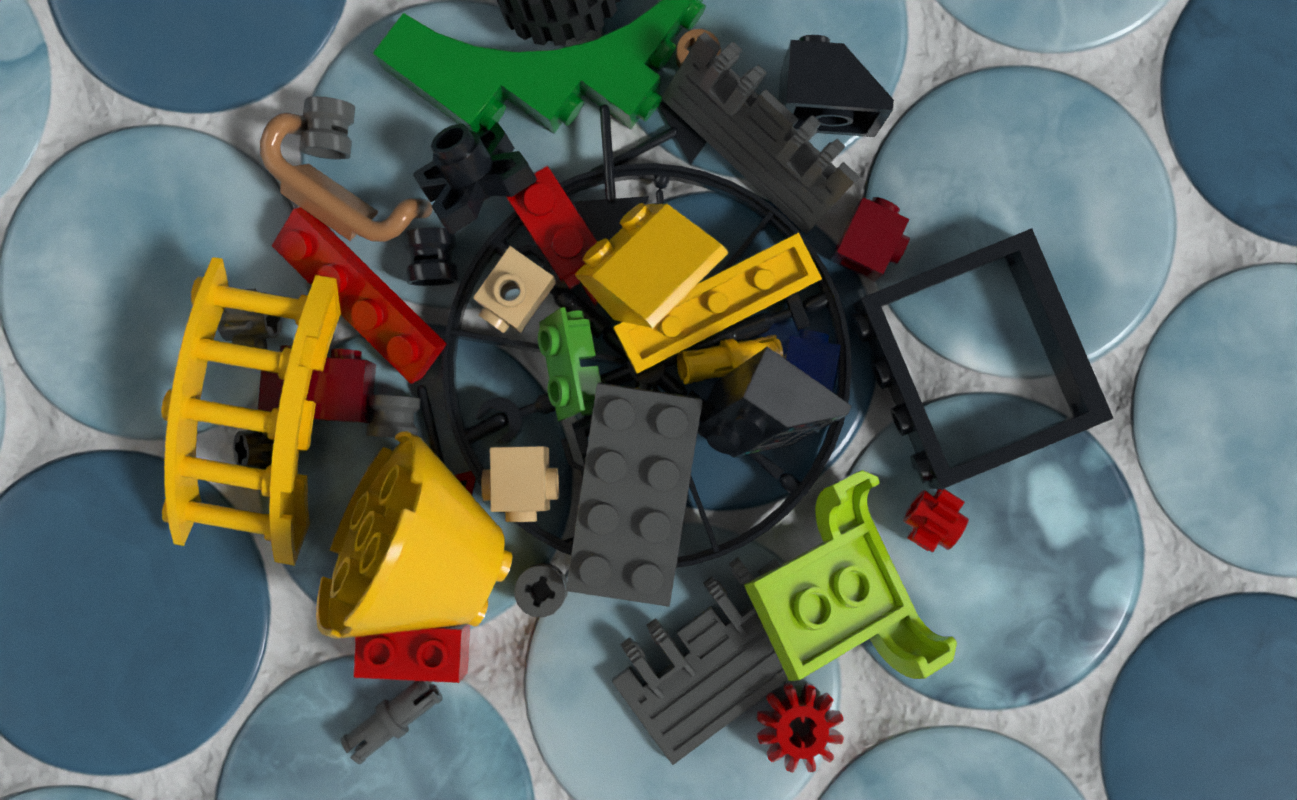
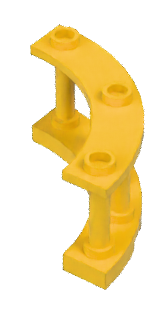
(288, 425)

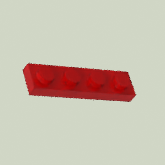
(363, 296)

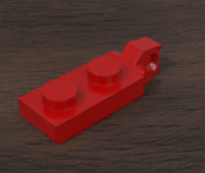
(555, 226)

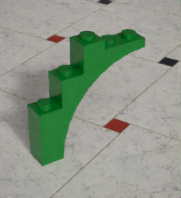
(547, 85)

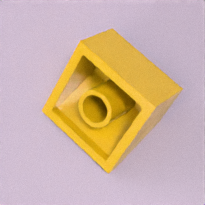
(649, 264)

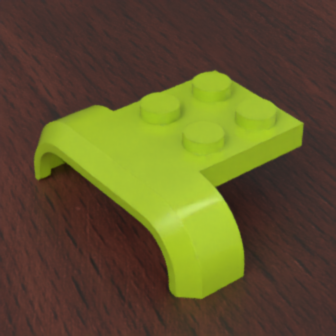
(845, 595)

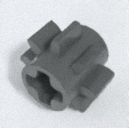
(249, 327)

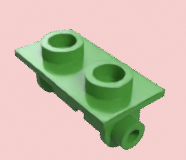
(564, 341)

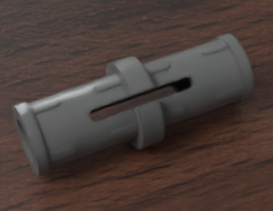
(390, 720)

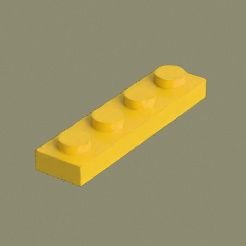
(721, 302)

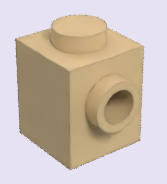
(510, 273)
(520, 482)

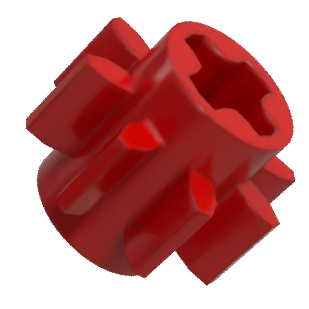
(936, 520)

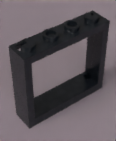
(1054, 331)

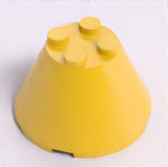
(410, 550)

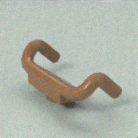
(327, 198)

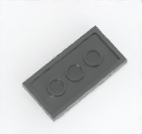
(633, 494)

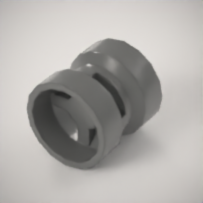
(327, 128)

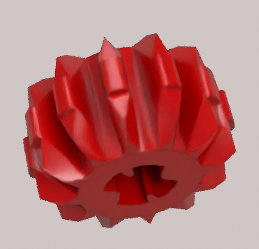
(819, 722)

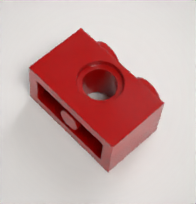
(414, 655)

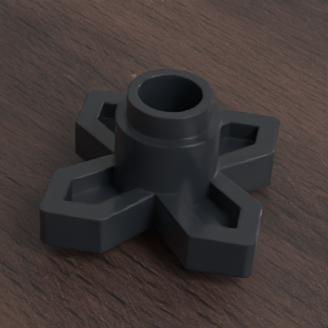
(470, 170)

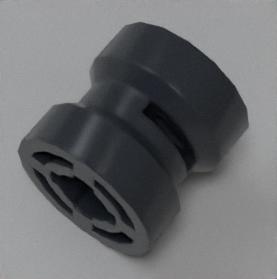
(431, 257)

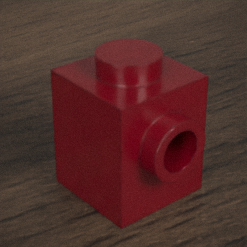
(872, 238)

